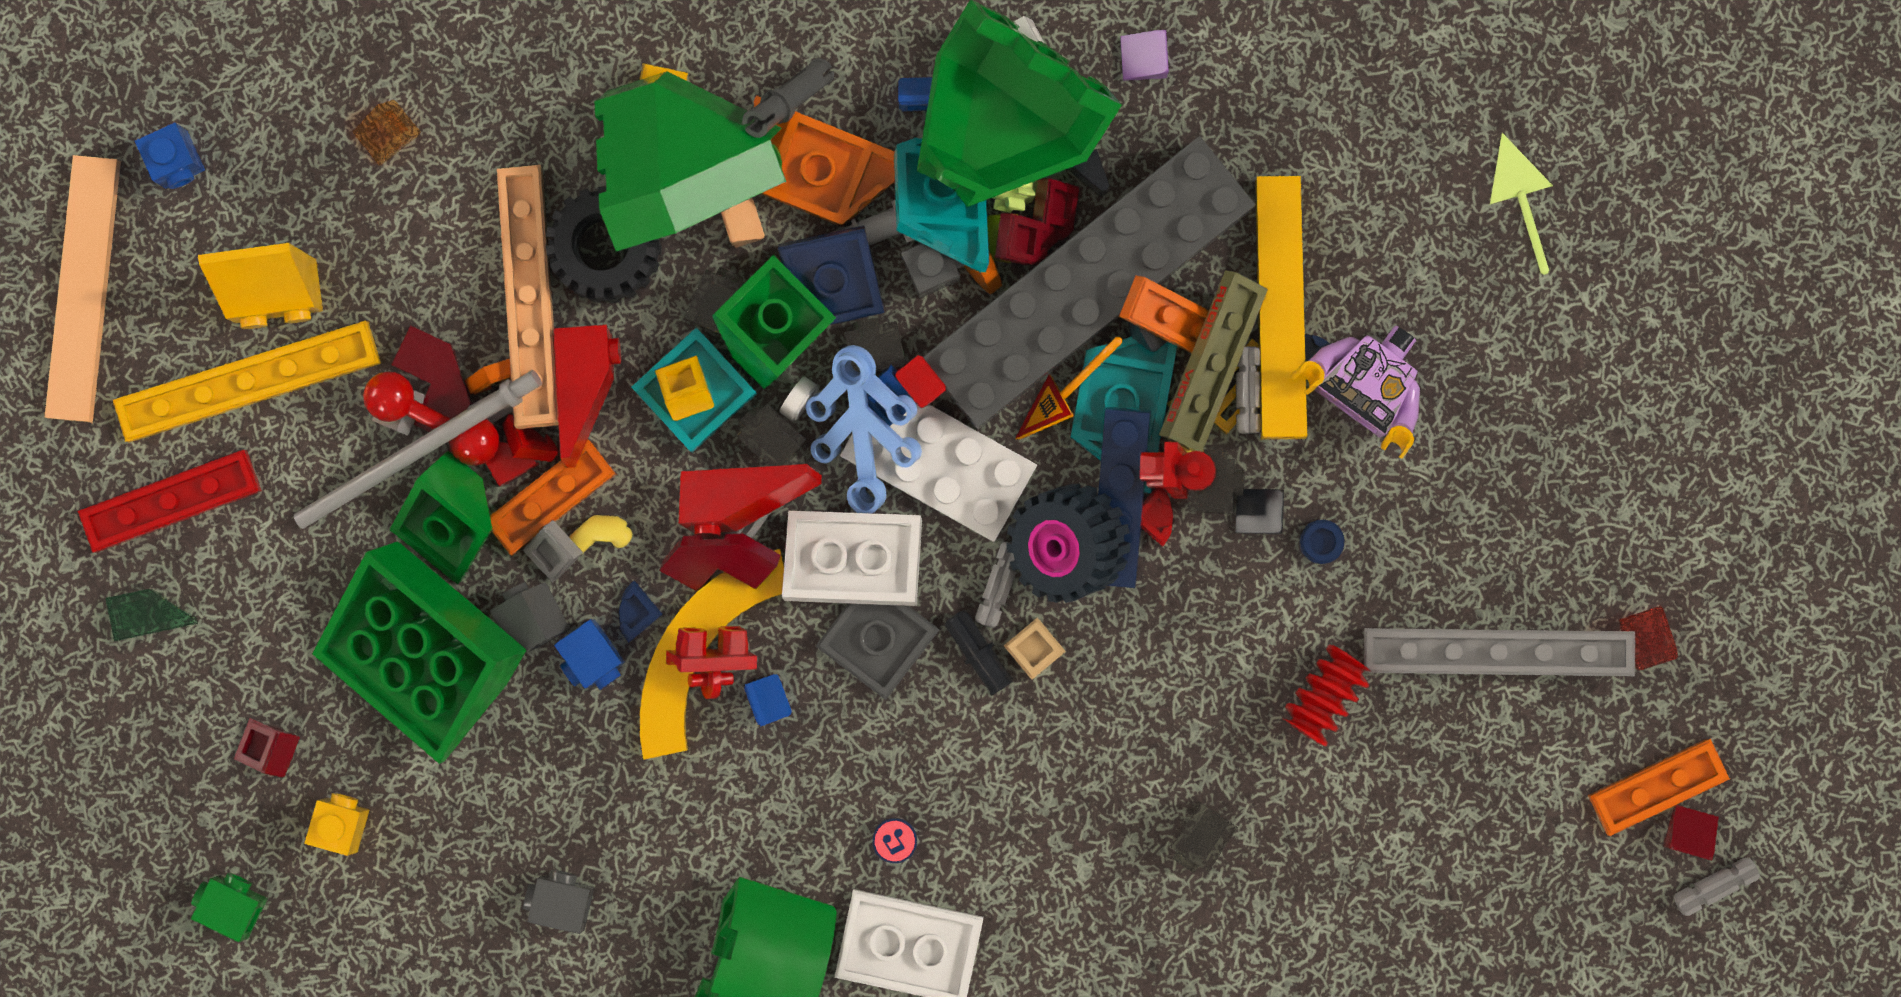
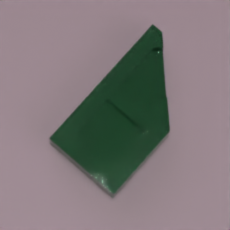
(144, 614)

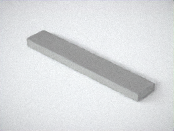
(1500, 652)

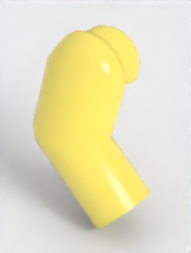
(603, 529)

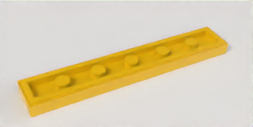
(1282, 310)
(246, 381)

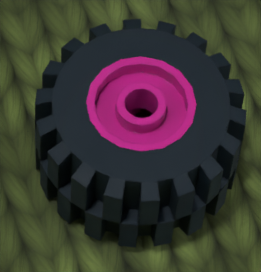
(1068, 543)

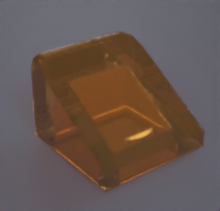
(386, 131)

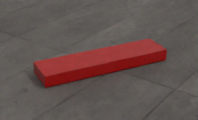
(169, 501)

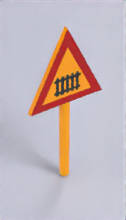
(1050, 403)

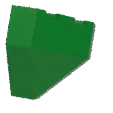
(1006, 109)
(675, 158)

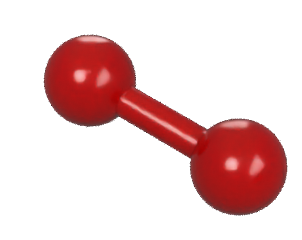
(391, 398)

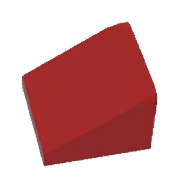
(920, 381)

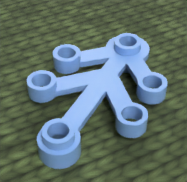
(863, 424)

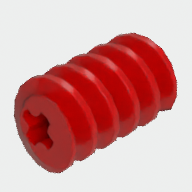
(1326, 695)

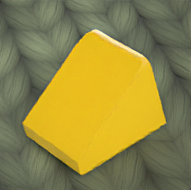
(684, 388)

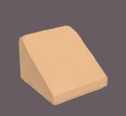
(743, 223)

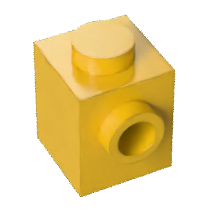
(337, 824)

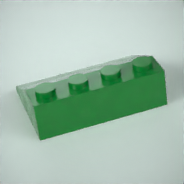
(417, 649)

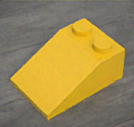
(264, 284)

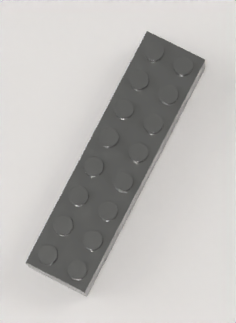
(1087, 282)

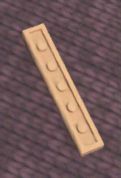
(82, 289)
(528, 291)

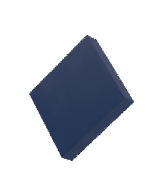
(837, 272)

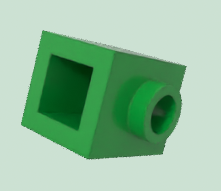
(228, 906)

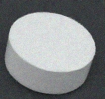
(796, 400)

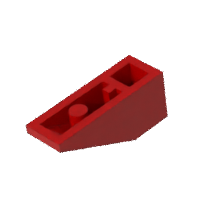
(583, 379)
(737, 497)

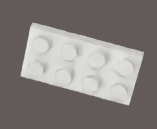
(957, 471)

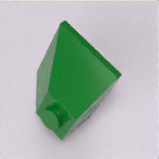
(770, 321)
(446, 516)

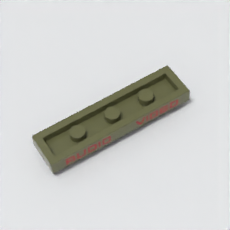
(1213, 361)

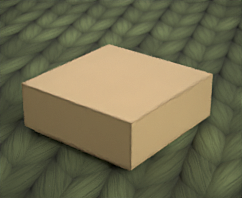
(1034, 648)

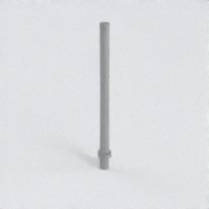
(509, 394)

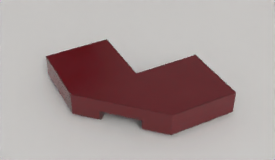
(1053, 219)
(438, 365)
(695, 560)

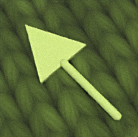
(1515, 178)

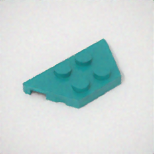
(936, 214)
(1128, 380)

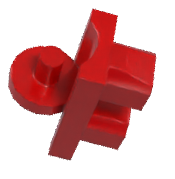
(1176, 470)
(694, 657)

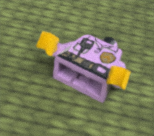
(1369, 384)

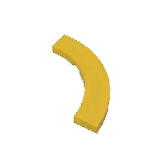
(667, 688)

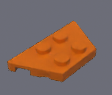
(829, 169)

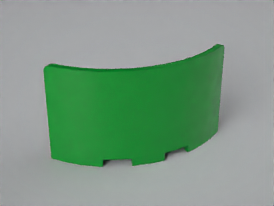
(769, 944)

